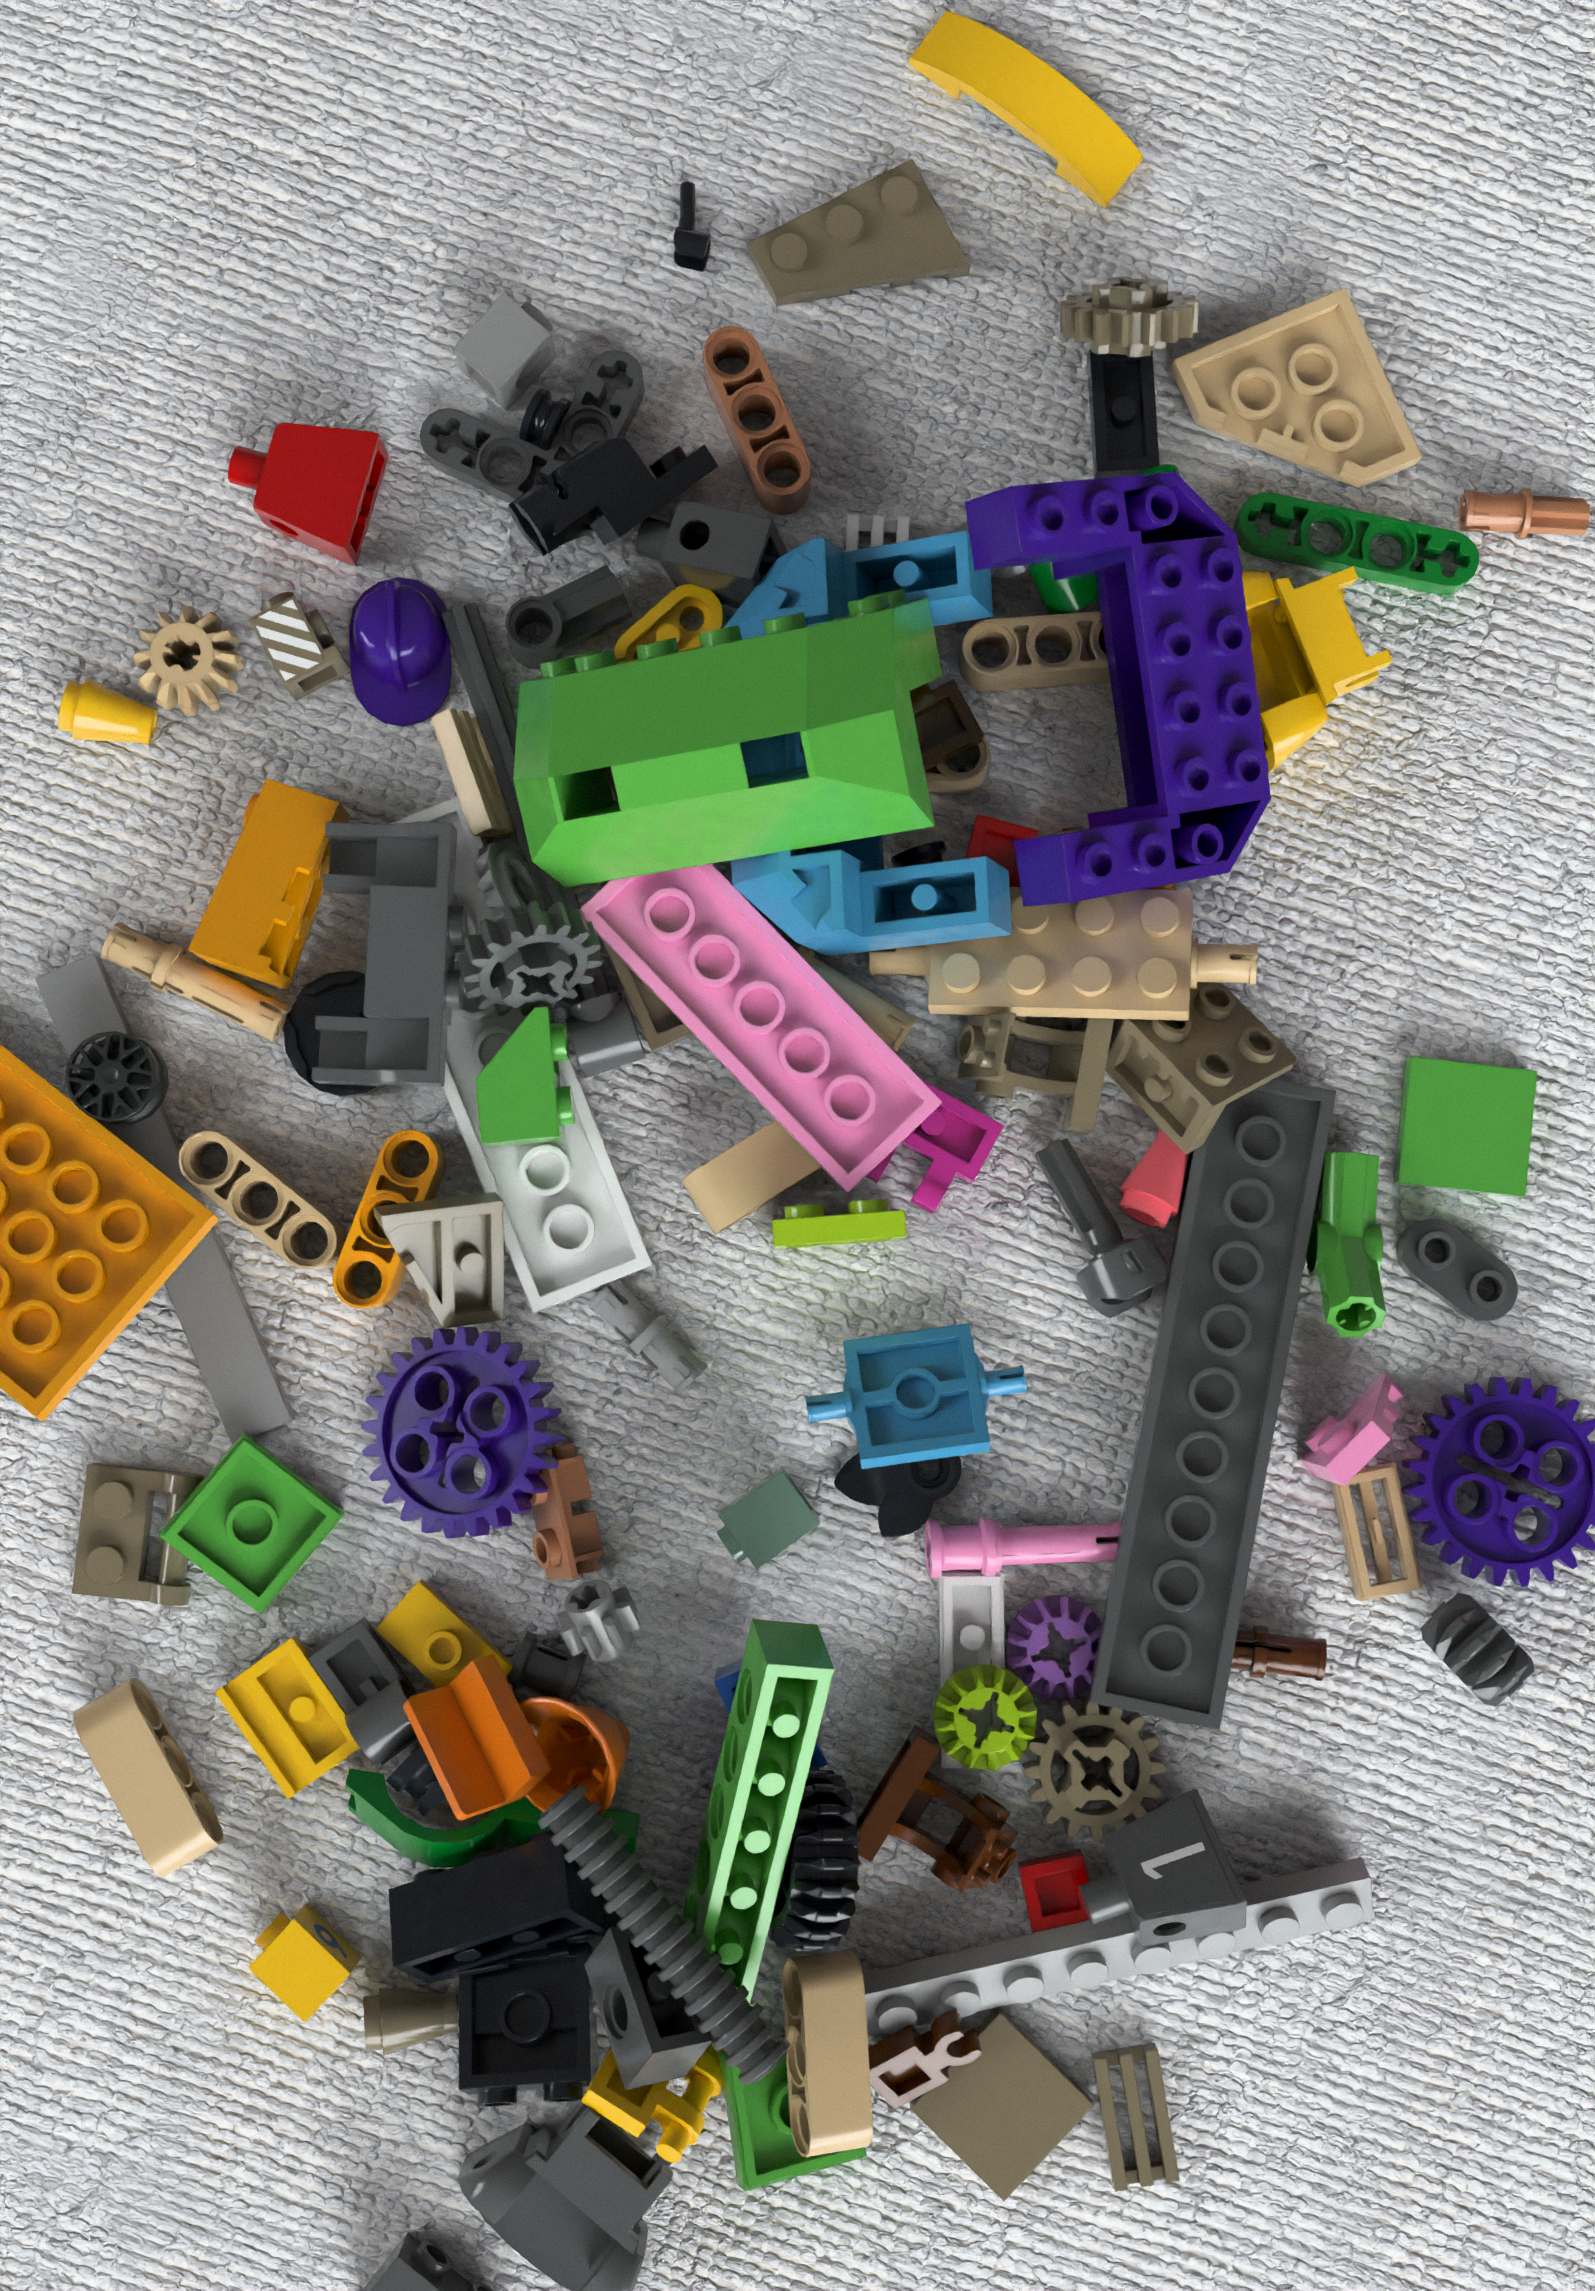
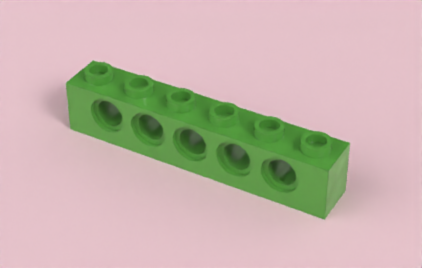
(758, 1792)

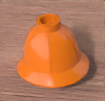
(580, 1747)

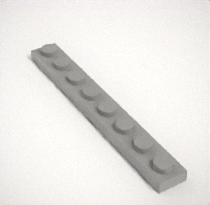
(1091, 1954)

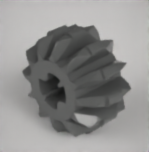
(1477, 1649)

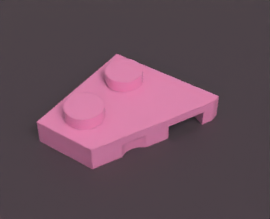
(1346, 1445)

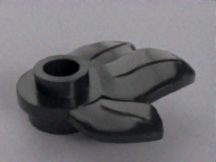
(898, 1490)

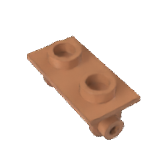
(565, 1541)

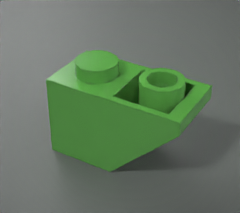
(521, 1086)

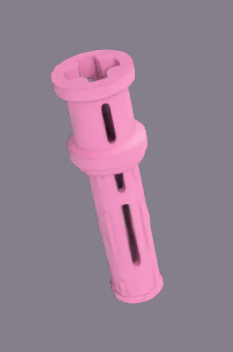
(990, 1546)

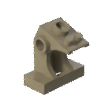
(1073, 1069)

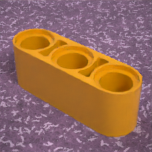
(364, 1240)

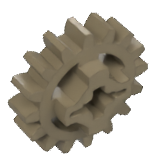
(1129, 316)
(1074, 1787)

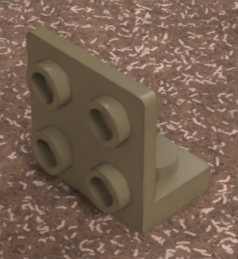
(1196, 1067)

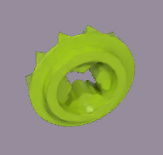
(972, 1689)

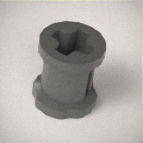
(546, 1669)

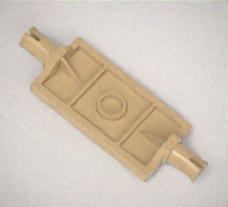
(1078, 960)

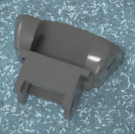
(569, 2198)

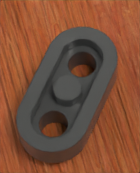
(1459, 1270)

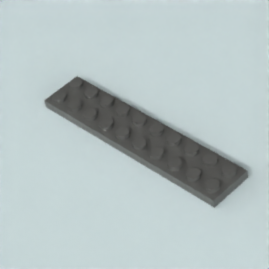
(1212, 1407)

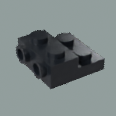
(528, 2029)

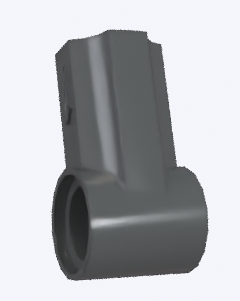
(571, 612)

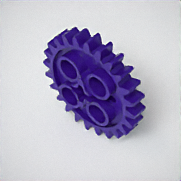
(508, 1451)
(1487, 1532)

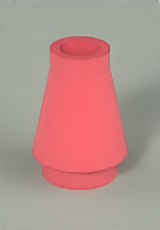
(1155, 1184)

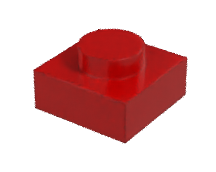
(996, 841)
(1053, 1890)

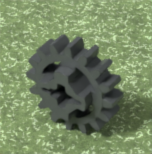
(529, 958)

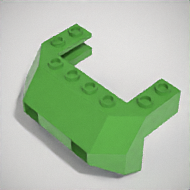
(676, 752)

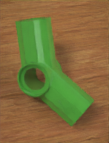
(1348, 1244)

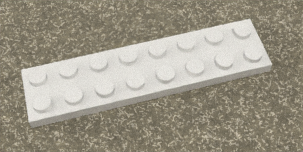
(560, 1198)

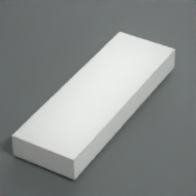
(970, 1635)

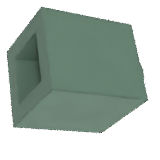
(766, 1519)

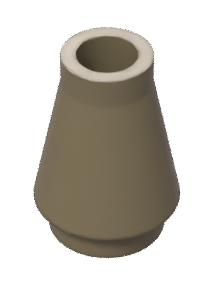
(407, 2018)

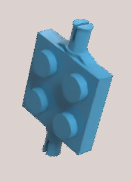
(916, 1396)

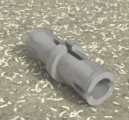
(647, 1335)

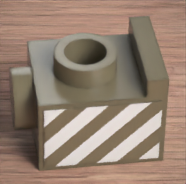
(298, 645)

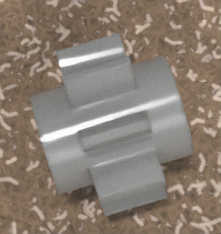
(598, 1621)

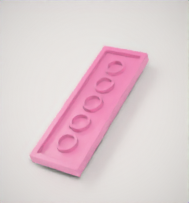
(764, 1015)

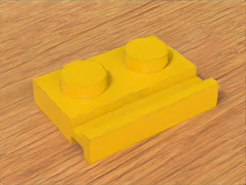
(289, 1716)

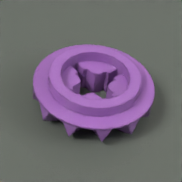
(1029, 1635)

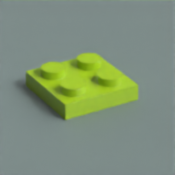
(865, 1223)

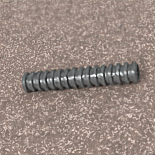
(665, 1935)

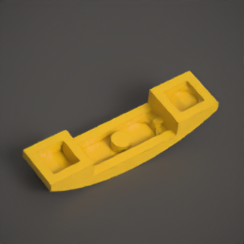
(1032, 100)

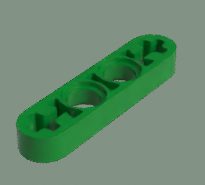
(1356, 533)

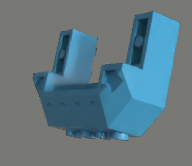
(839, 892)

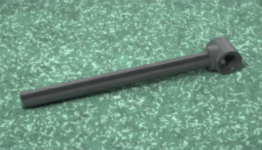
(599, 1020)

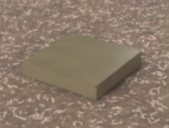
(1004, 2106)

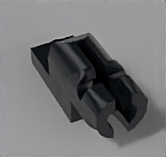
(606, 490)

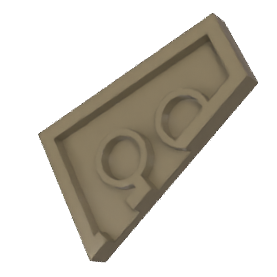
(860, 240)

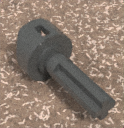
(1120, 1270)

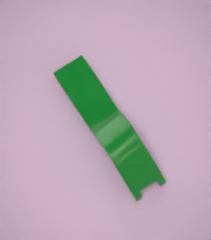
(452, 1848)

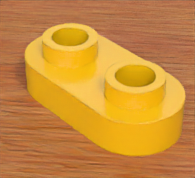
(665, 621)

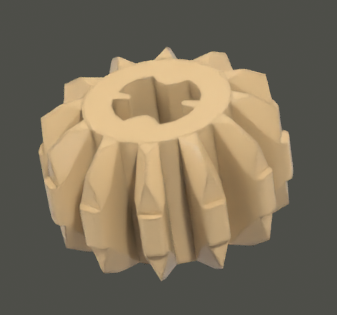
(164, 665)

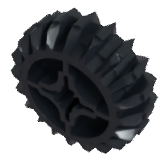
(819, 1869)

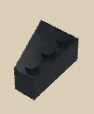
(493, 1908)

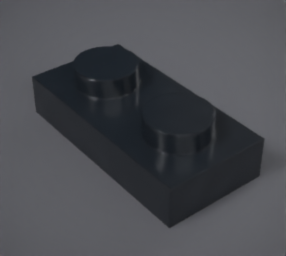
(1122, 414)

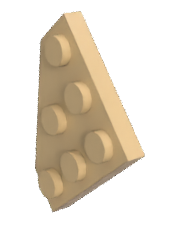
(1303, 392)

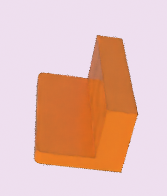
(477, 1739)

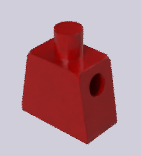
(315, 485)

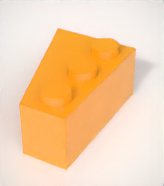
(270, 886)

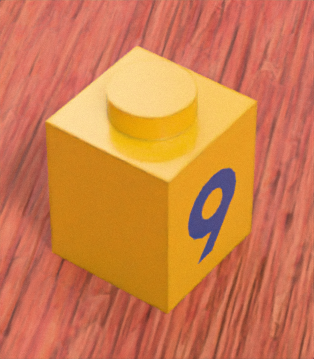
(303, 1960)

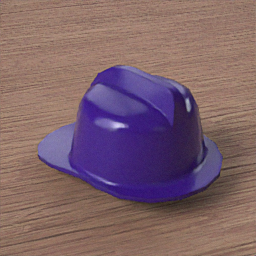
(400, 651)

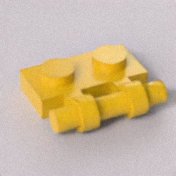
(633, 2108)

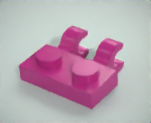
(954, 1141)

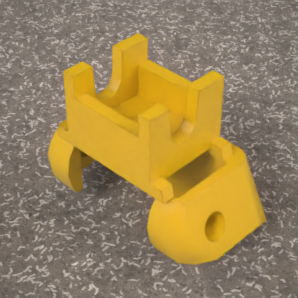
(1303, 655)

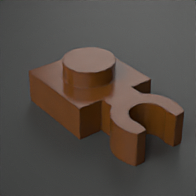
(914, 2063)

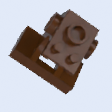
(980, 1845)

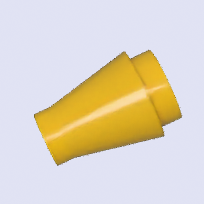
(105, 715)

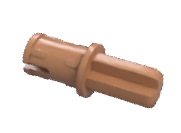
(1523, 513)

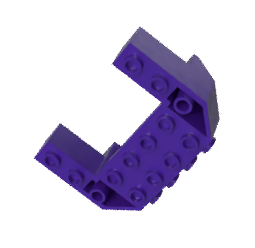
(1175, 673)

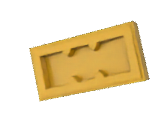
(436, 1636)

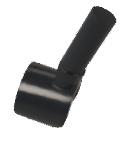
(690, 246)

